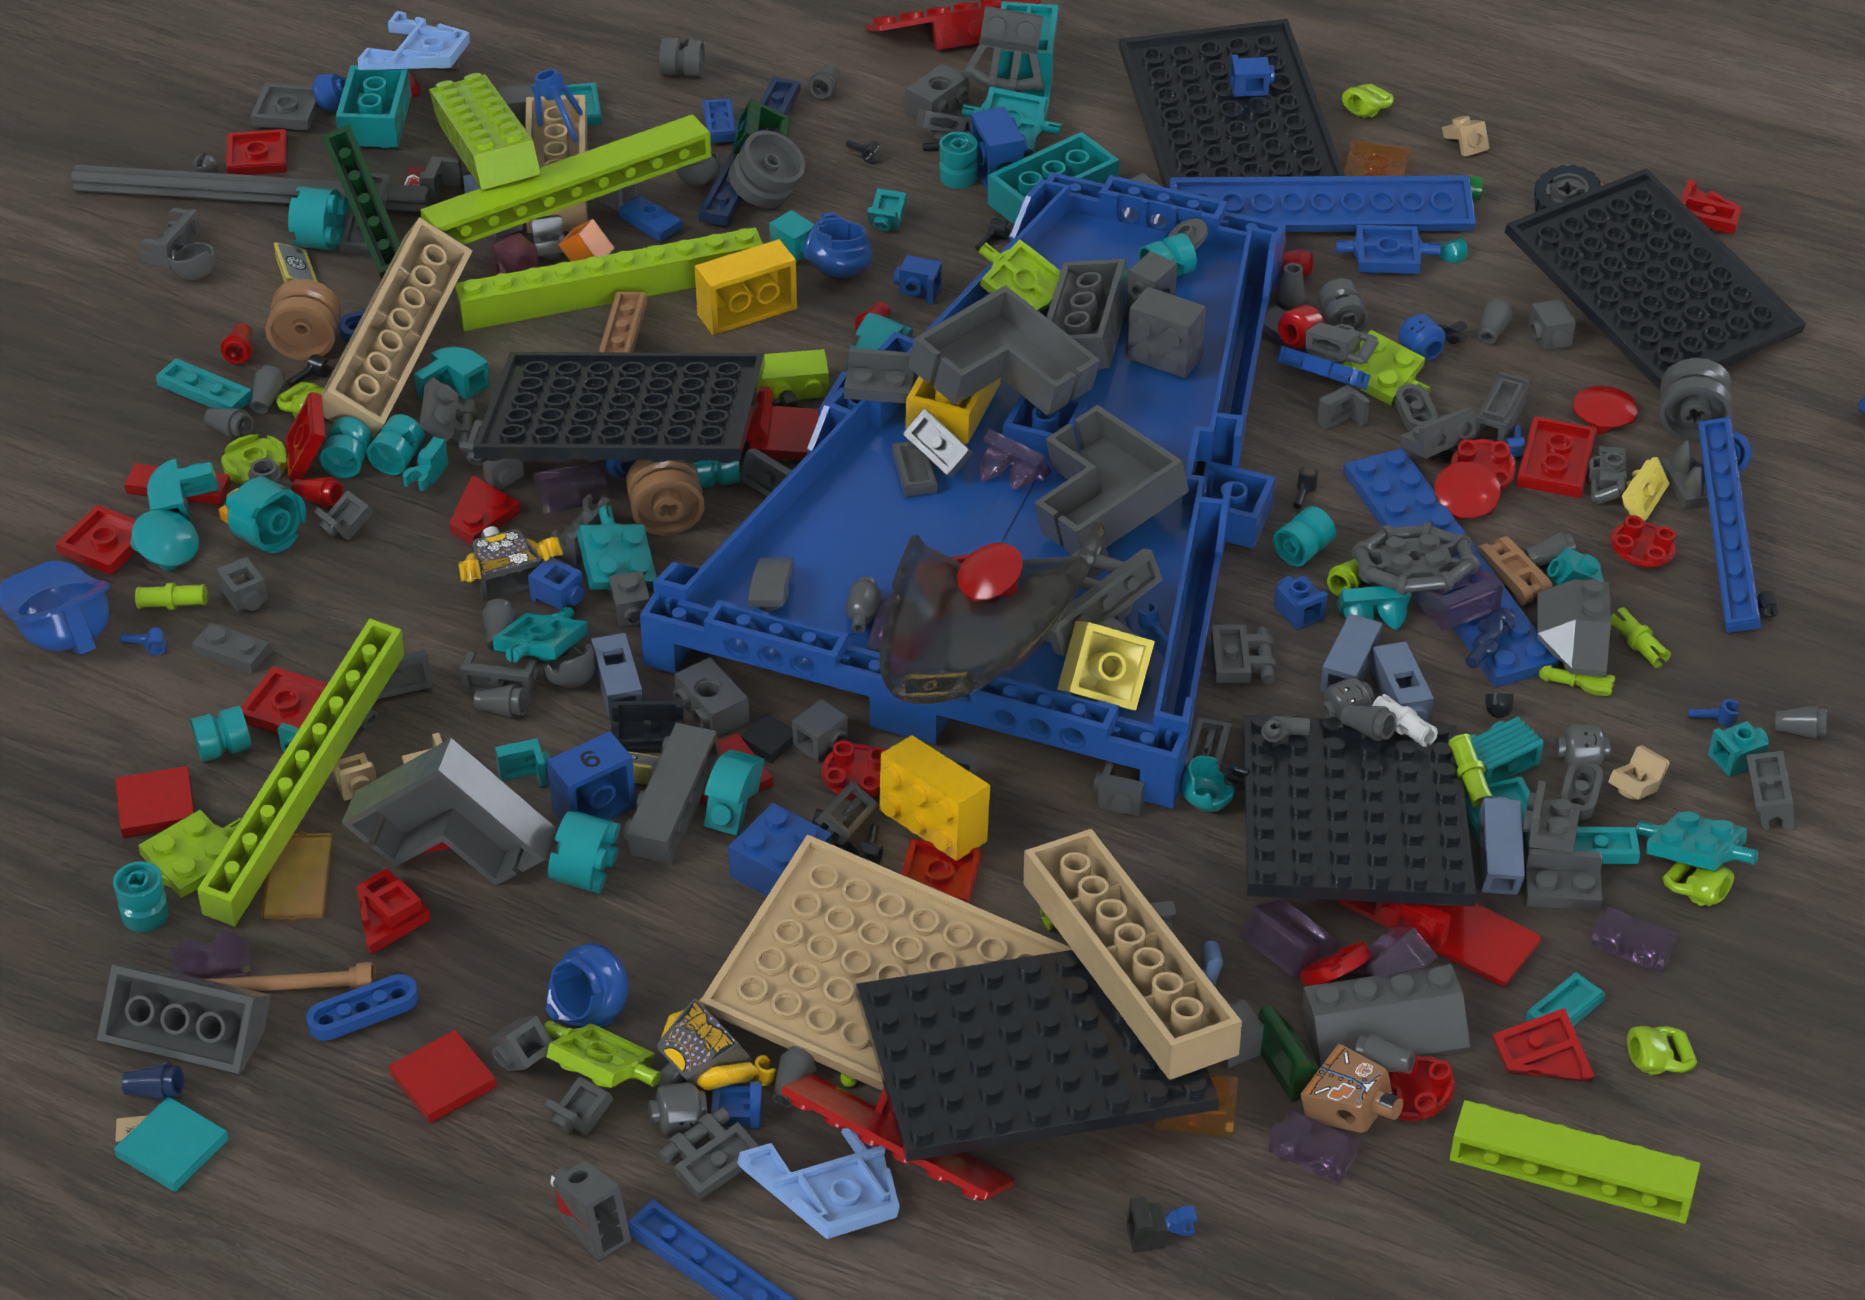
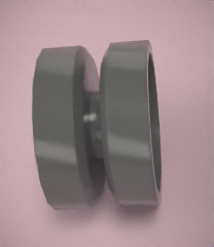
(766, 169)
(1694, 393)

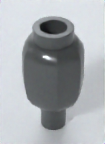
(863, 603)

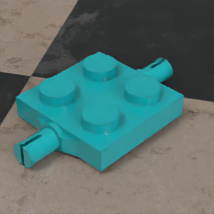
(1026, 110)
(614, 550)
(540, 635)
(1697, 841)

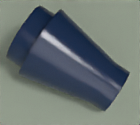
(154, 1082)

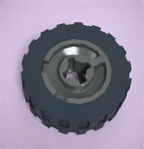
(1562, 184)

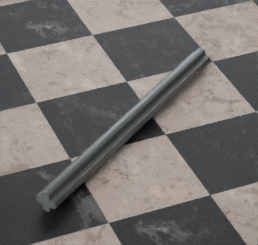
(224, 186)

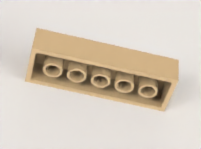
(555, 143)

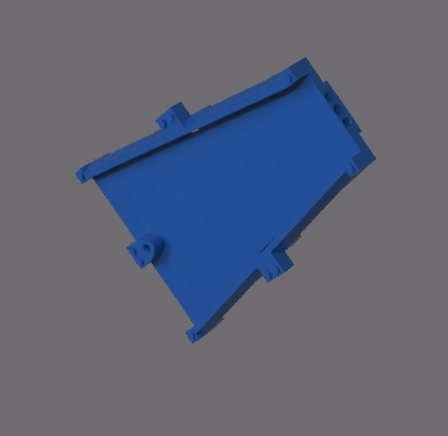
(850, 520)

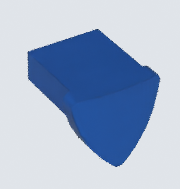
(741, 1102)

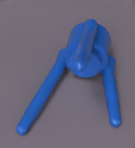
(549, 85)

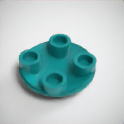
(165, 538)

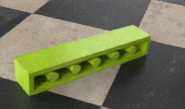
(1575, 1161)

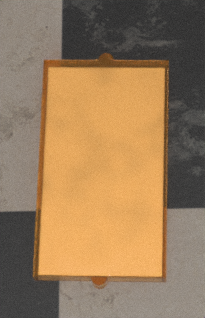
(299, 879)

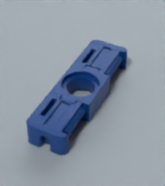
(1323, 367)

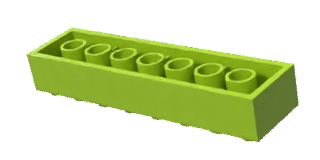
(484, 131)

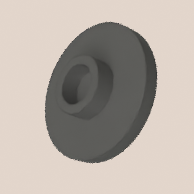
(1194, 229)

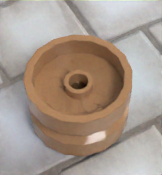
(303, 319)
(665, 496)

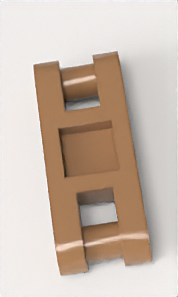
(1515, 569)

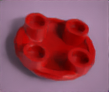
(1605, 407)
(1491, 454)
(1467, 490)
(1643, 542)
(990, 572)
(853, 763)
(1425, 1089)

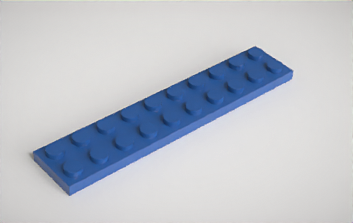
(1343, 201)
(1403, 497)

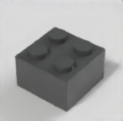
(1166, 332)

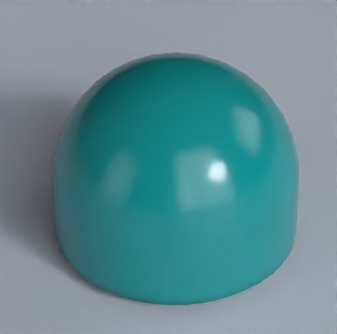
(1454, 250)

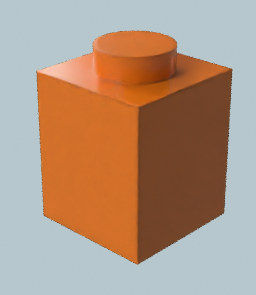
(585, 242)

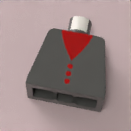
(587, 1193)

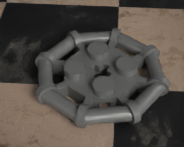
(1416, 558)

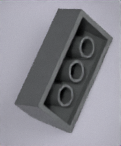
(1092, 304)
(1409, 1008)
(182, 1016)

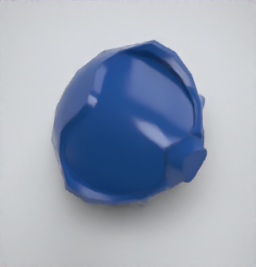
(838, 247)
(587, 987)

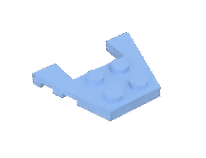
(422, 48)
(833, 1194)

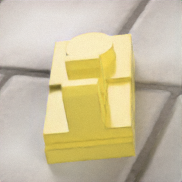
(1645, 489)

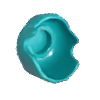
(1205, 786)

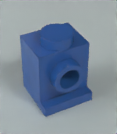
(1250, 76)
(919, 278)
(556, 584)
(1297, 594)

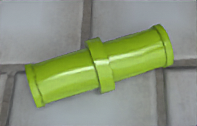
(171, 596)
(1640, 637)
(1470, 769)

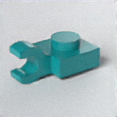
(431, 464)

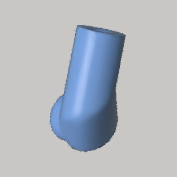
(1212, 960)

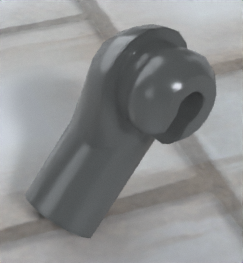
(1281, 727)

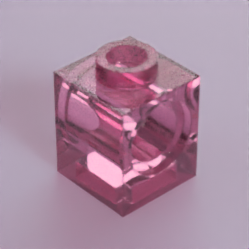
(515, 254)

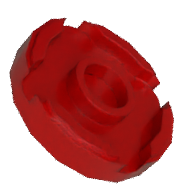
(1336, 965)

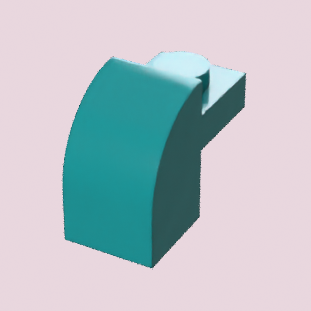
(458, 368)
(171, 486)
(729, 786)

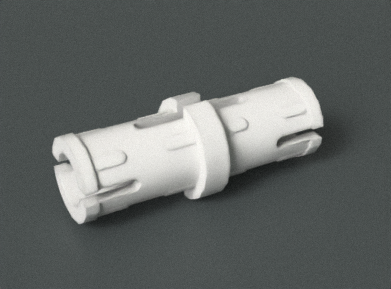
(1408, 722)

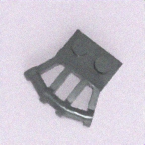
(1010, 32)

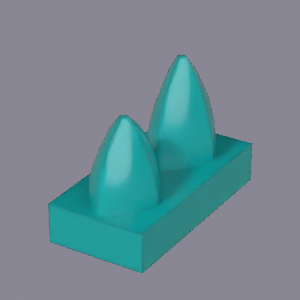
(1368, 600)

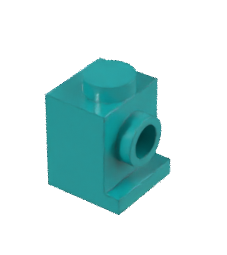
(1731, 747)

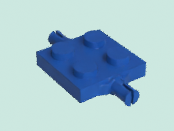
(1387, 249)

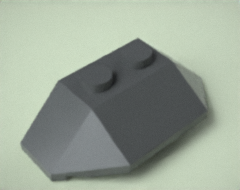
(1576, 625)

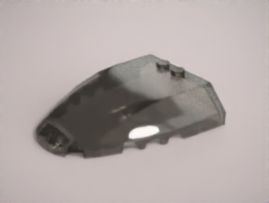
(951, 647)

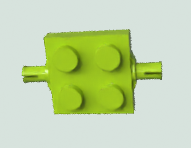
(1023, 272)
(1389, 369)
(187, 851)
(600, 1055)

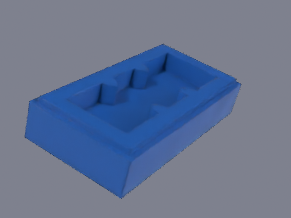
(719, 119)
(650, 218)

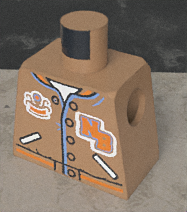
(1350, 1092)

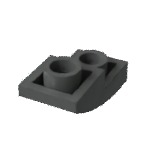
(770, 583)

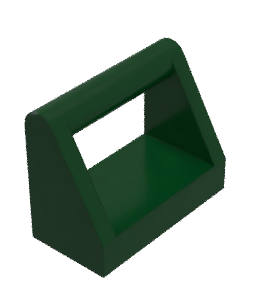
(757, 116)
(1285, 1053)

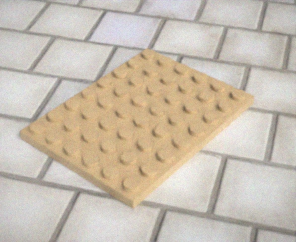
(841, 925)

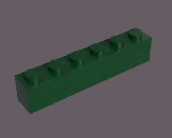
(363, 196)

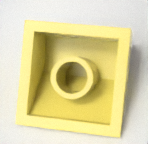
(1105, 665)

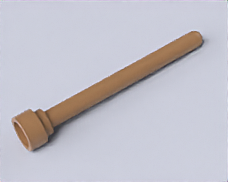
(356, 977)

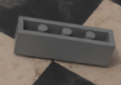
(672, 793)

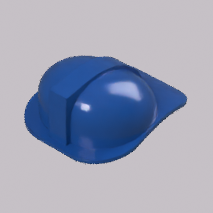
(56, 606)

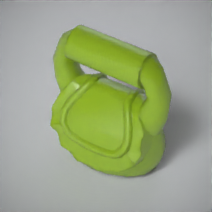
(1366, 100)
(294, 397)
(1703, 886)
(1653, 1054)

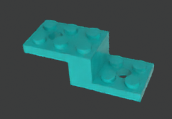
(1045, 48)

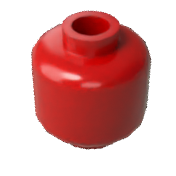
(1295, 323)

